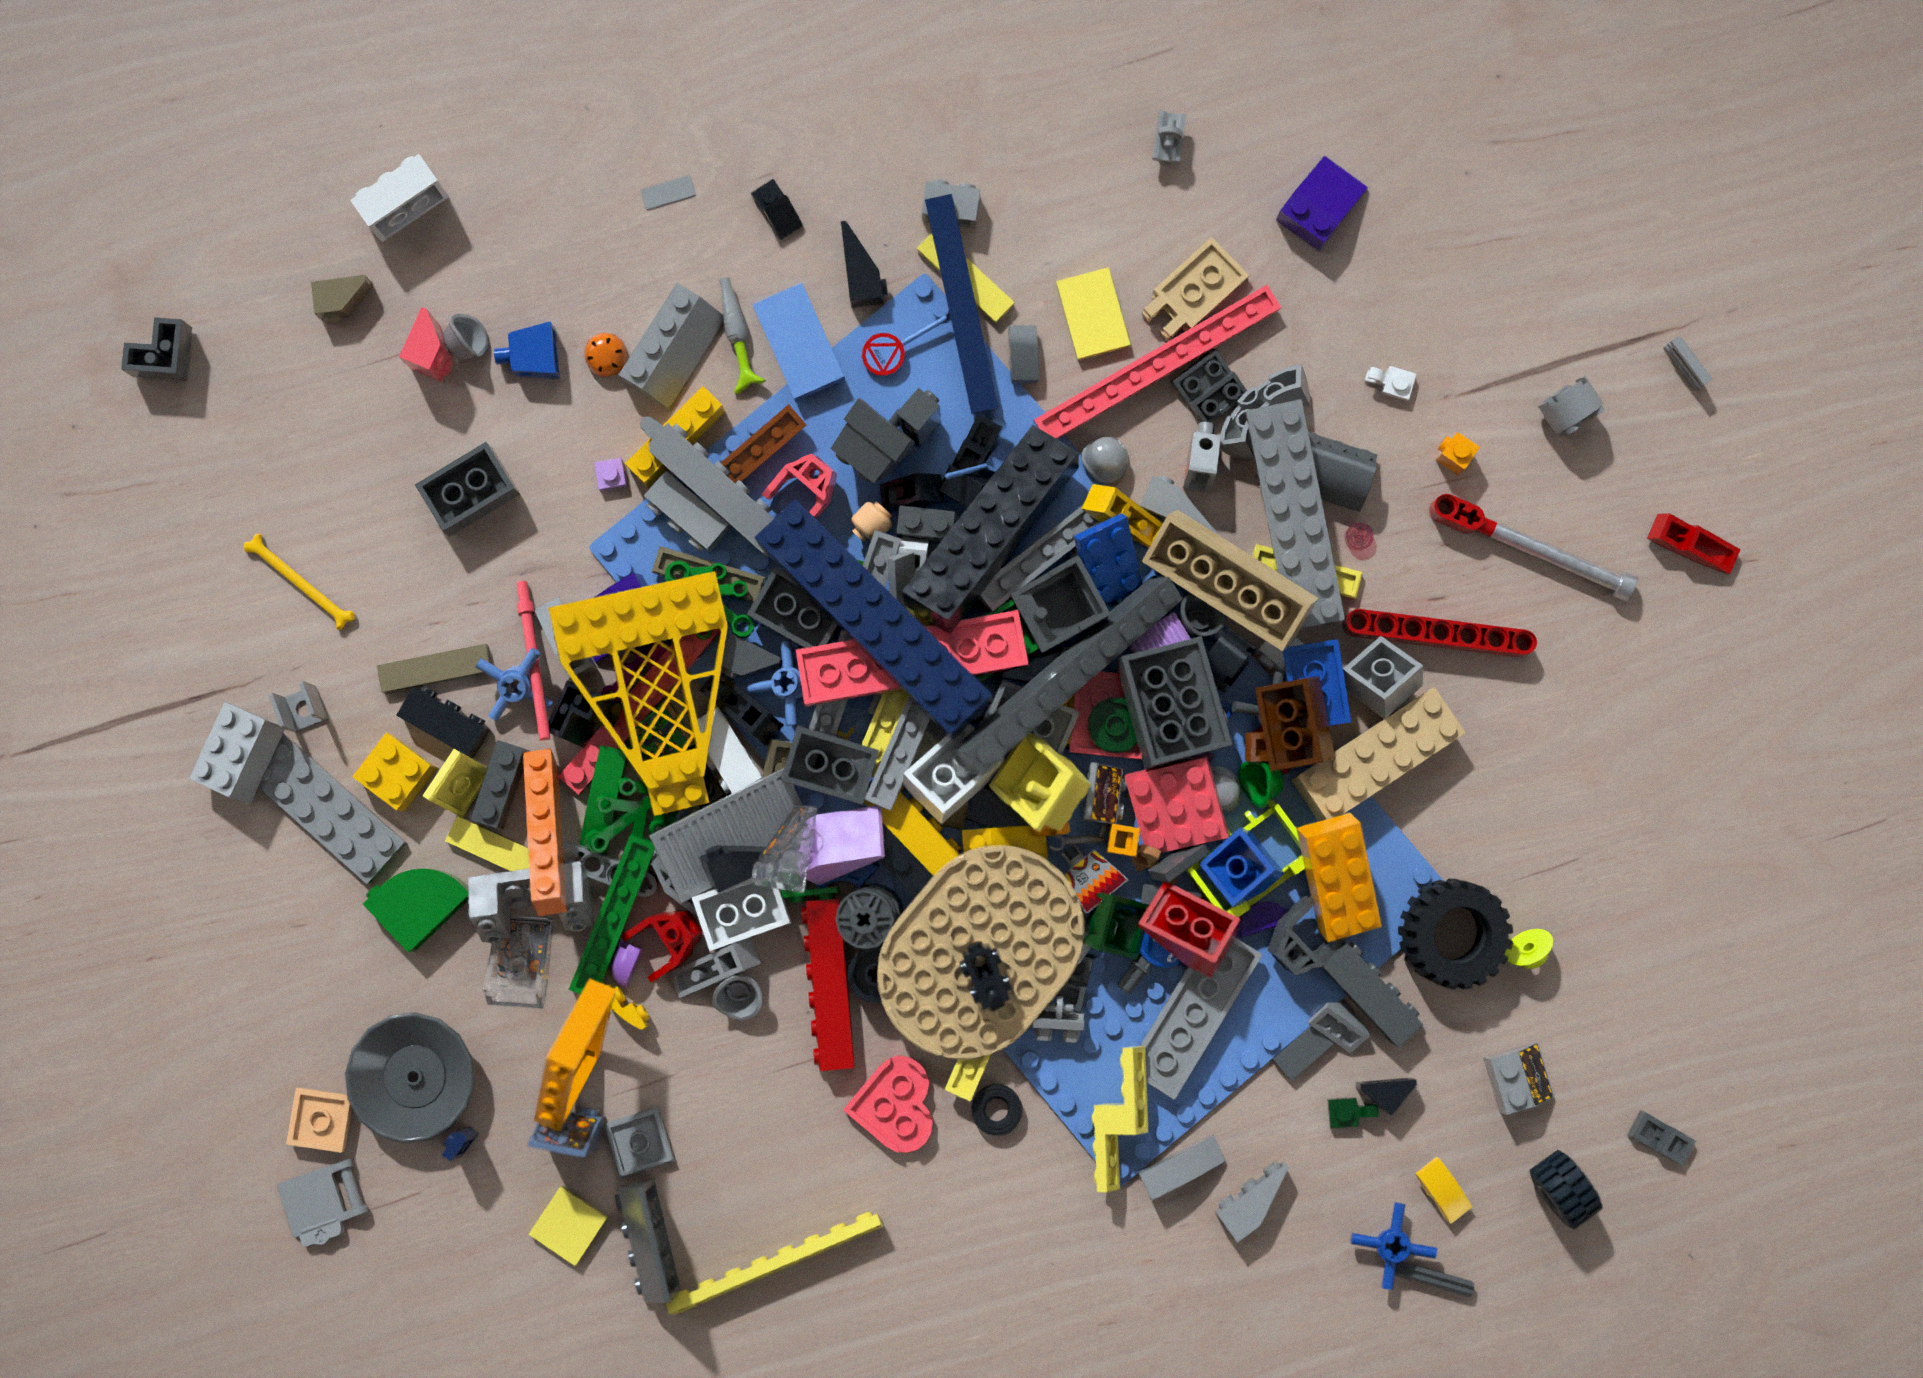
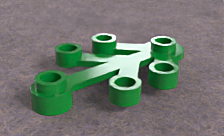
(725, 590)
(635, 813)

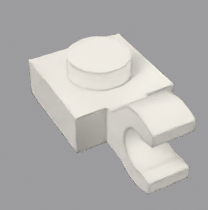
(1395, 383)

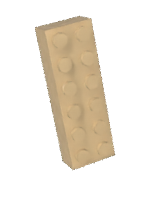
(1230, 580)
(1379, 756)

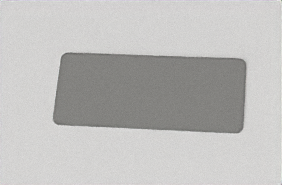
(668, 192)

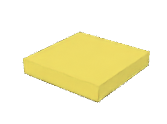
(457, 783)
(568, 1225)

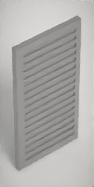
(739, 819)

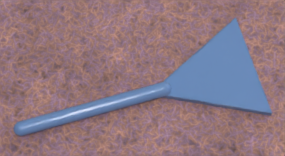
(992, 463)

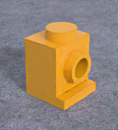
(1122, 840)

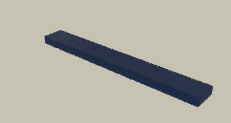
(961, 304)

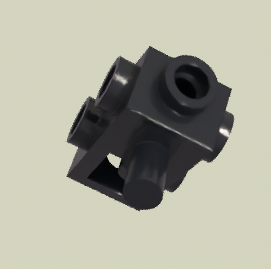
(989, 985)

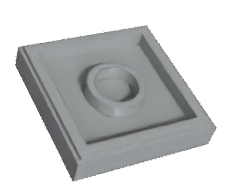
(639, 1142)

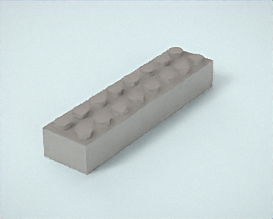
(1294, 505)

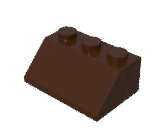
(1295, 723)

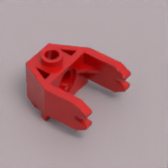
(678, 932)

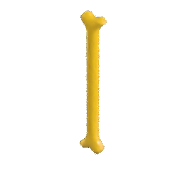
(256, 546)

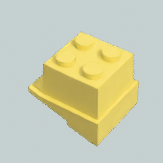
(1040, 783)

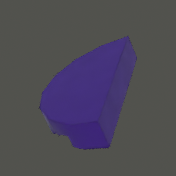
(1260, 918)

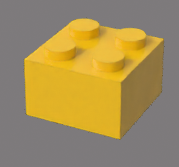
(394, 772)

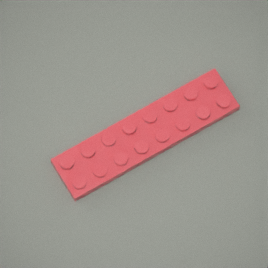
(847, 672)

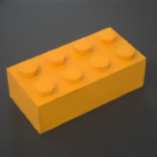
(1339, 877)

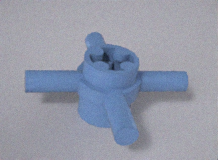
(778, 684)
(508, 692)

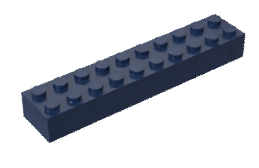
(874, 619)

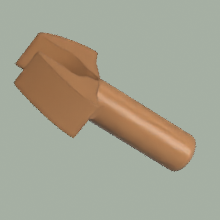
(1148, 859)

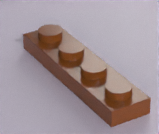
(763, 444)

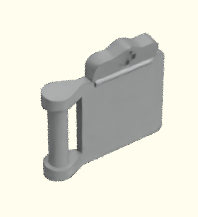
(316, 1205)

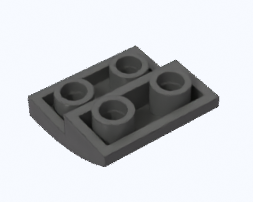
(1209, 387)

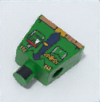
(662, 728)

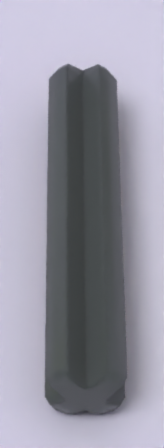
(1434, 1278)

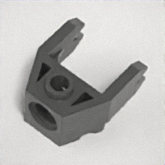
(1284, 939)

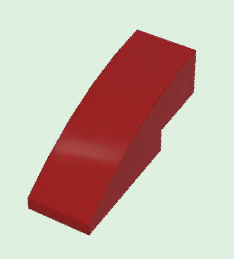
(1693, 543)

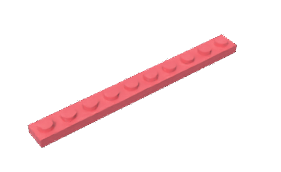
(1158, 363)

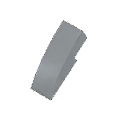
(1181, 1167)

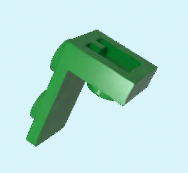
(822, 894)

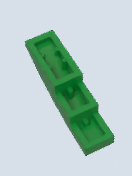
(607, 773)

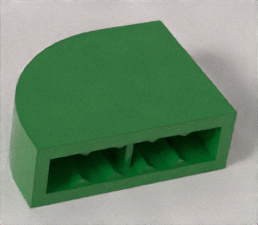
(416, 904)

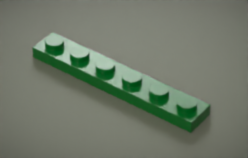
(614, 912)

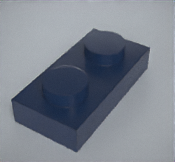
(458, 1143)

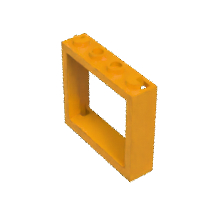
(574, 1055)

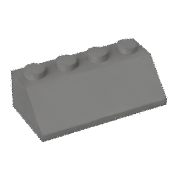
(672, 346)

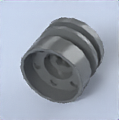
(882, 906)

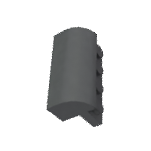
(1342, 471)

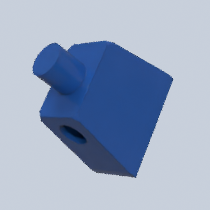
(531, 352)

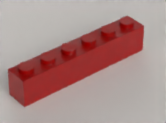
(830, 986)

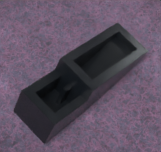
(979, 441)

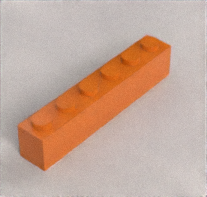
(544, 832)

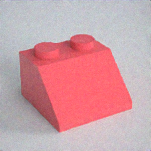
(426, 348)

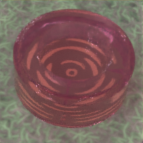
(1359, 536)

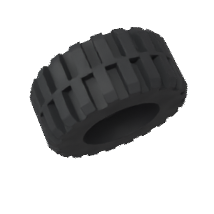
(1490, 940)

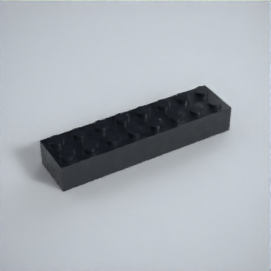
(990, 529)

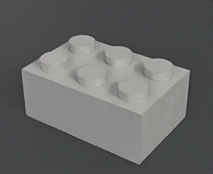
(237, 753)

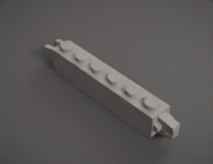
(707, 479)

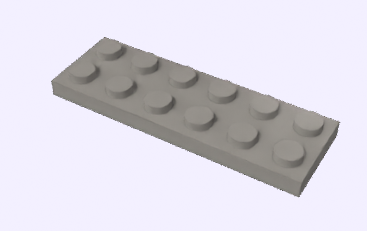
(329, 811)
(1193, 1018)

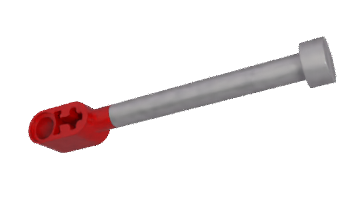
(1622, 585)

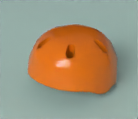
(605, 354)

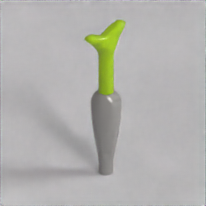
(737, 334)

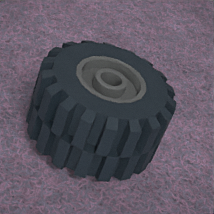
(1566, 1189)

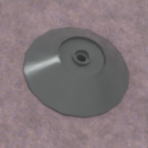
(381, 1081)

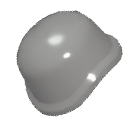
(465, 337)
(1105, 459)
(1228, 788)
(738, 997)

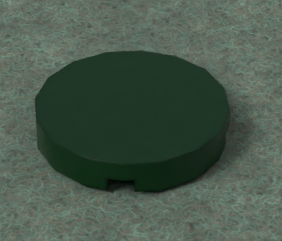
(1111, 726)

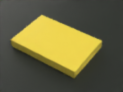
(1093, 314)

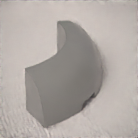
(1281, 387)

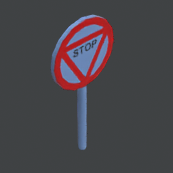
(885, 353)

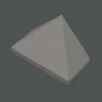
(1340, 1025)

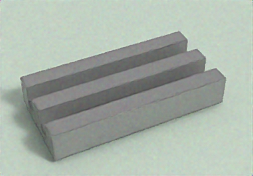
(1687, 363)

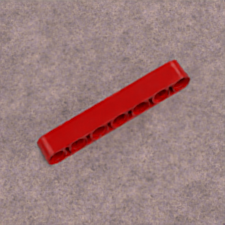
(1452, 631)

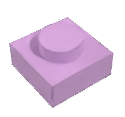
(610, 474)

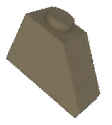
(339, 296)

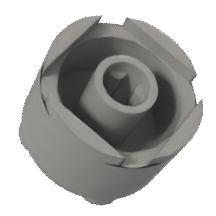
(1570, 406)

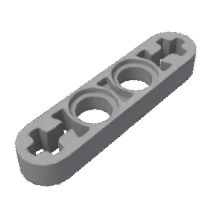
(607, 864)

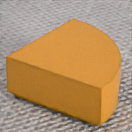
(1048, 831)

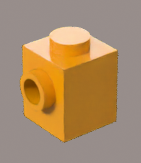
(1456, 452)

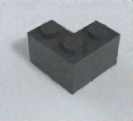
(166, 355)

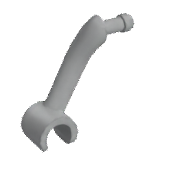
(1081, 839)

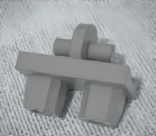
(1169, 137)
(1059, 1017)

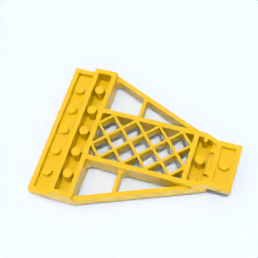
(638, 619)

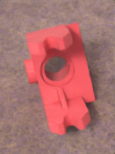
(804, 471)

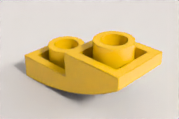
(631, 1013)
(1444, 1190)

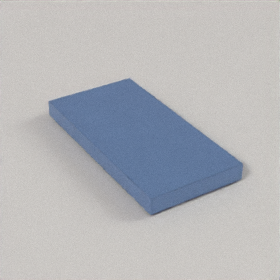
(798, 342)

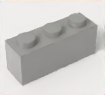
(686, 513)

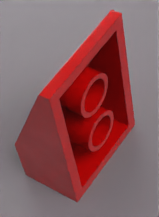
(1190, 928)

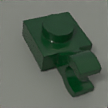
(1345, 1112)

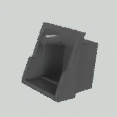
(871, 442)
(1060, 604)

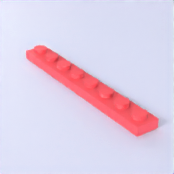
(580, 770)

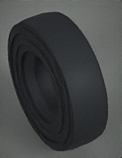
(979, 1115)

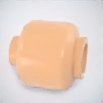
(871, 518)

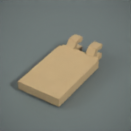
(1195, 288)

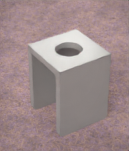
(286, 708)

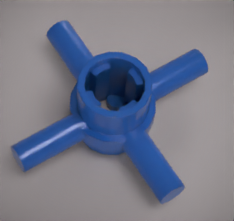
(1387, 1236)

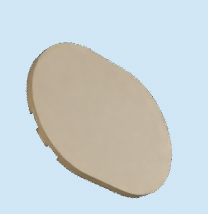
(989, 897)

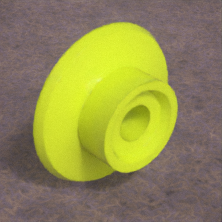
(1530, 948)

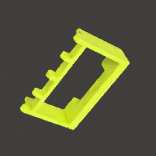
(1291, 869)

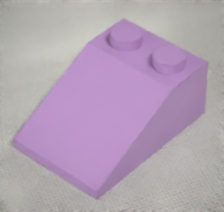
(845, 843)

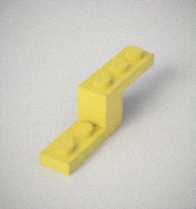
(1120, 1118)

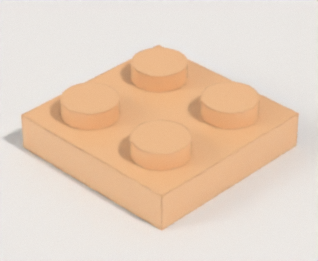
(319, 1120)

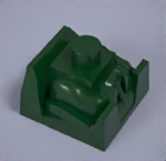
(1115, 926)

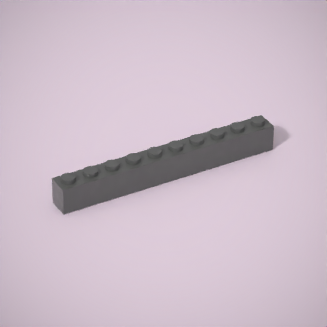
(1066, 675)

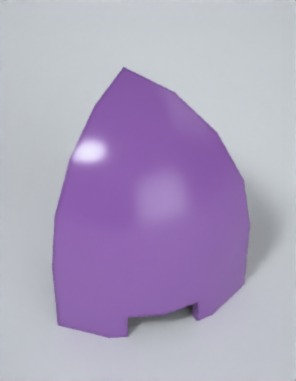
(625, 962)

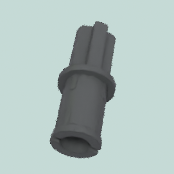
(1134, 974)

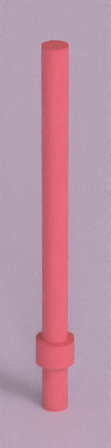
(526, 610)

